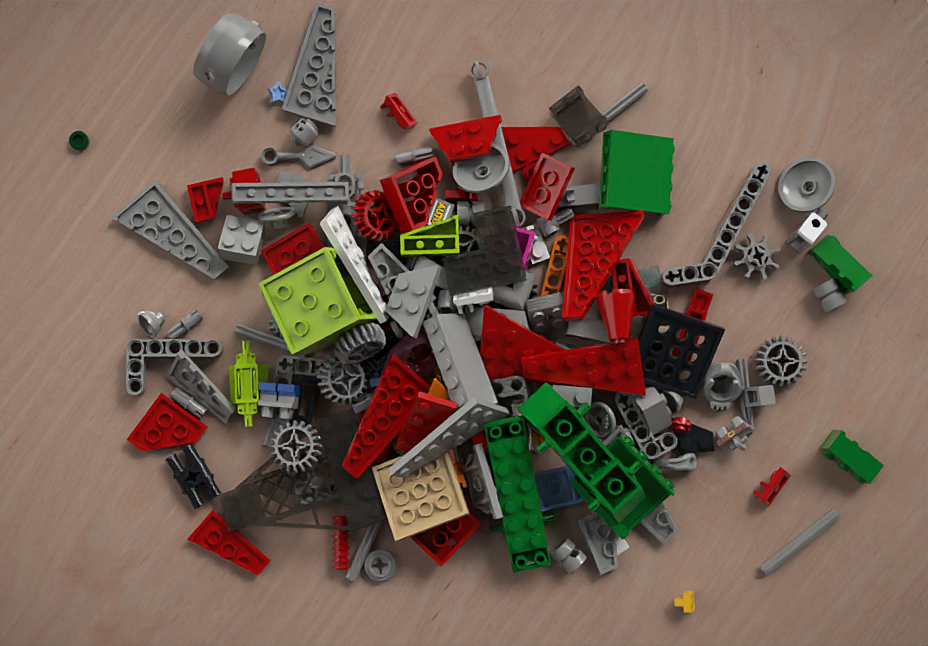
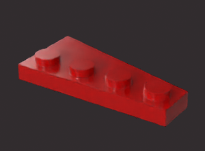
(423, 418)
(233, 546)

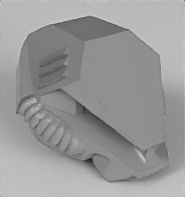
(722, 385)

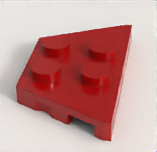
(467, 138)

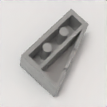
(475, 320)

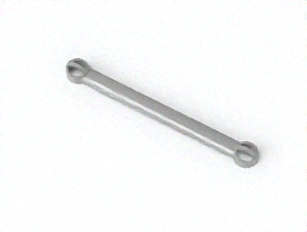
(489, 109)

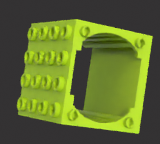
(315, 302)

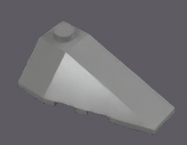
(387, 268)

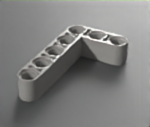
(165, 351)

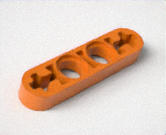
(551, 270)

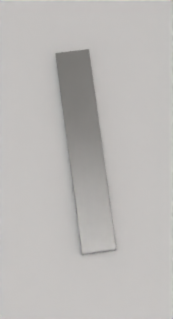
(290, 192)

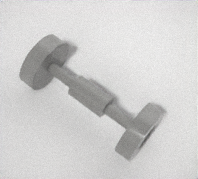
(398, 329)

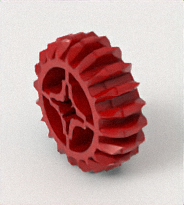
(371, 219)

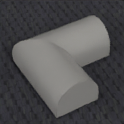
(515, 296)

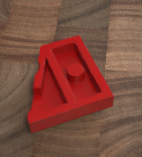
(205, 198)

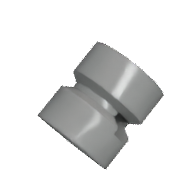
(466, 210)
(829, 294)
(568, 555)

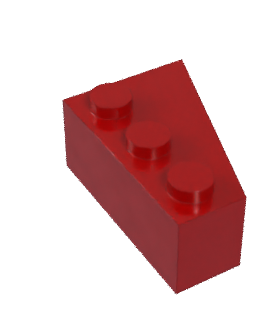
(627, 276)

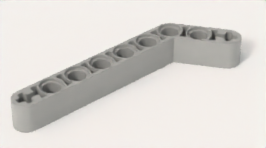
(726, 228)

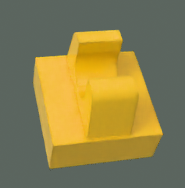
(686, 601)

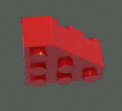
(412, 193)

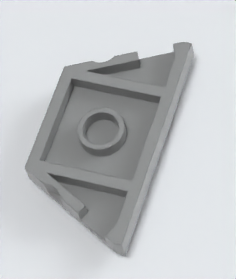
(411, 298)
(480, 483)

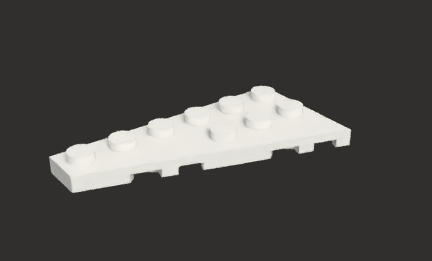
(352, 257)

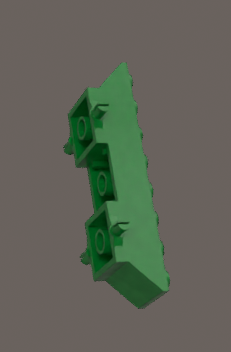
(583, 452)
(517, 494)

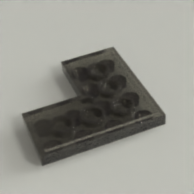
(497, 261)

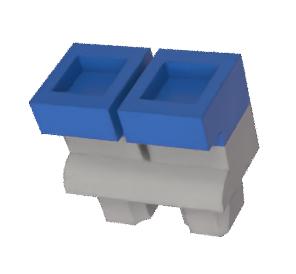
(278, 395)

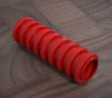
(340, 544)

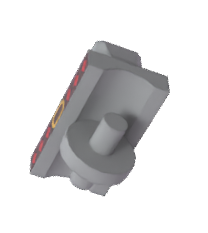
(736, 437)

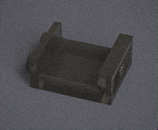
(578, 117)

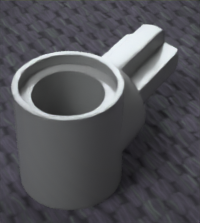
(550, 227)

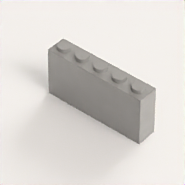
(458, 358)

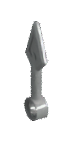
(310, 156)

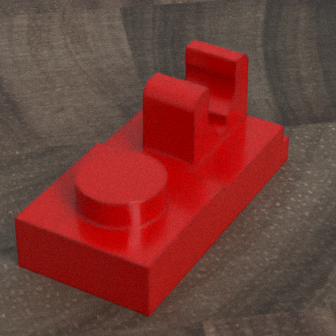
(399, 111)
(771, 490)

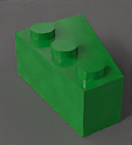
(839, 264)
(851, 457)

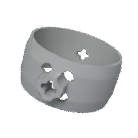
(227, 53)

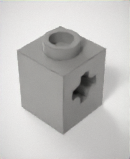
(759, 395)

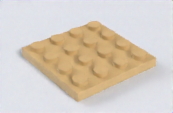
(421, 499)

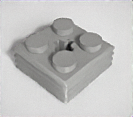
(545, 312)

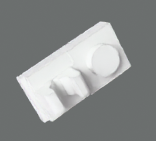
(539, 250)
(481, 296)

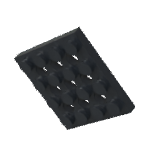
(705, 351)

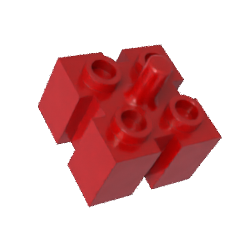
(245, 176)

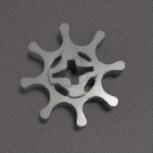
(763, 251)

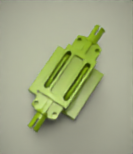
(244, 382)

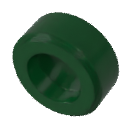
(79, 140)

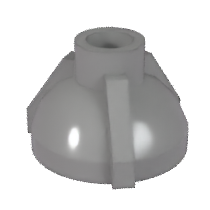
(150, 322)
(674, 400)

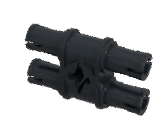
(182, 474)

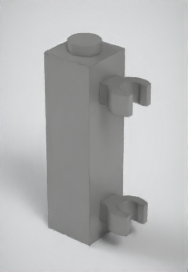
(580, 196)

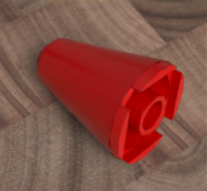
(617, 313)

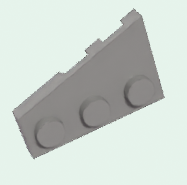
(600, 542)

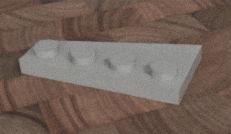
(197, 385)

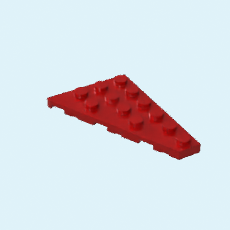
(592, 254)

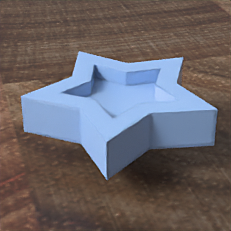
(277, 92)

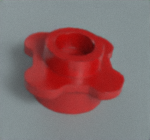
(681, 425)

